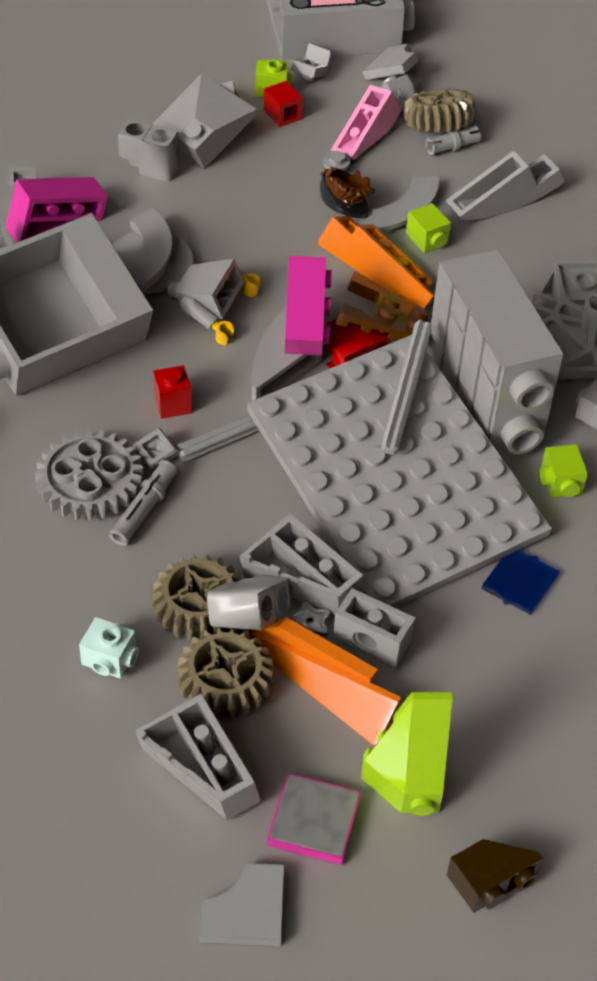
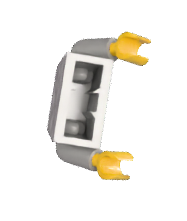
(209, 291)

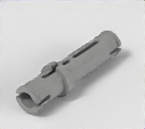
(151, 492)

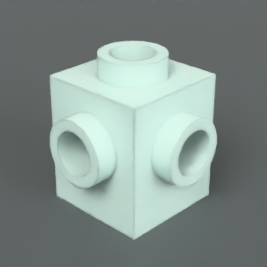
(108, 648)

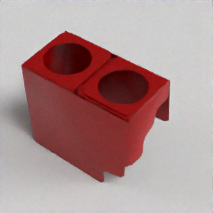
(352, 342)

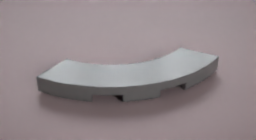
(420, 193)
(156, 248)

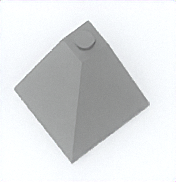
(206, 119)

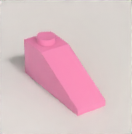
(368, 122)

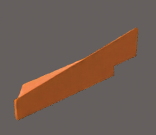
(377, 258)
(331, 677)

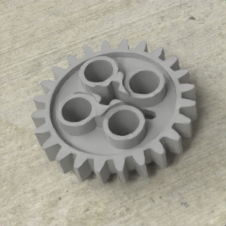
(89, 474)

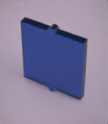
(520, 580)

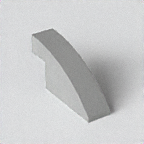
(506, 187)
(272, 366)

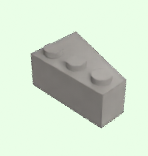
(311, 566)
(200, 756)

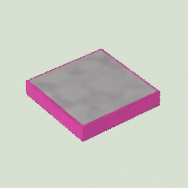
(314, 818)

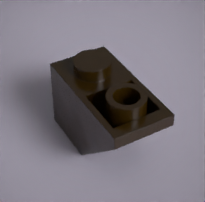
(490, 871)

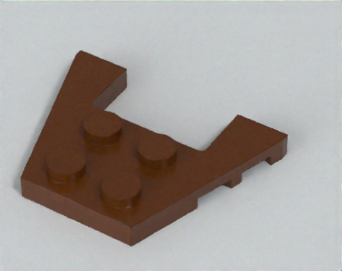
(389, 314)

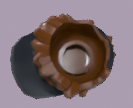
(345, 192)

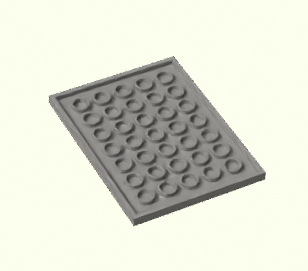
(406, 516)

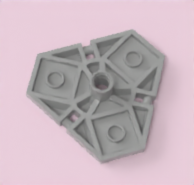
(569, 310)

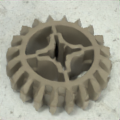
(440, 110)
(188, 609)
(231, 661)

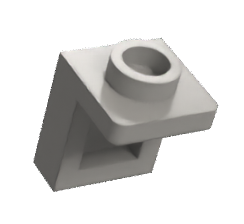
(314, 64)
(401, 88)

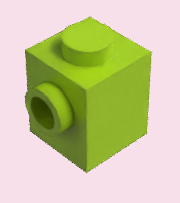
(271, 73)
(428, 228)
(563, 471)

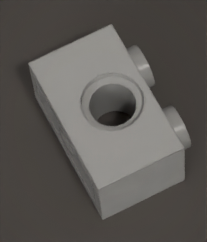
(373, 627)

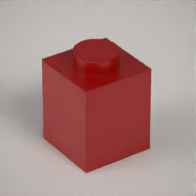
(282, 104)
(172, 391)

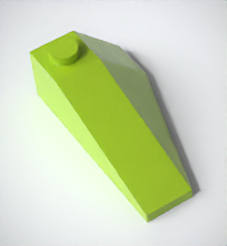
(412, 754)

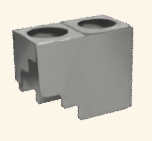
(150, 149)
(238, 607)

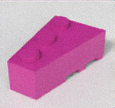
(51, 202)
(307, 305)

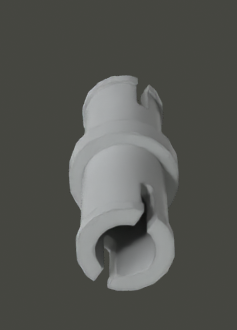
(453, 140)

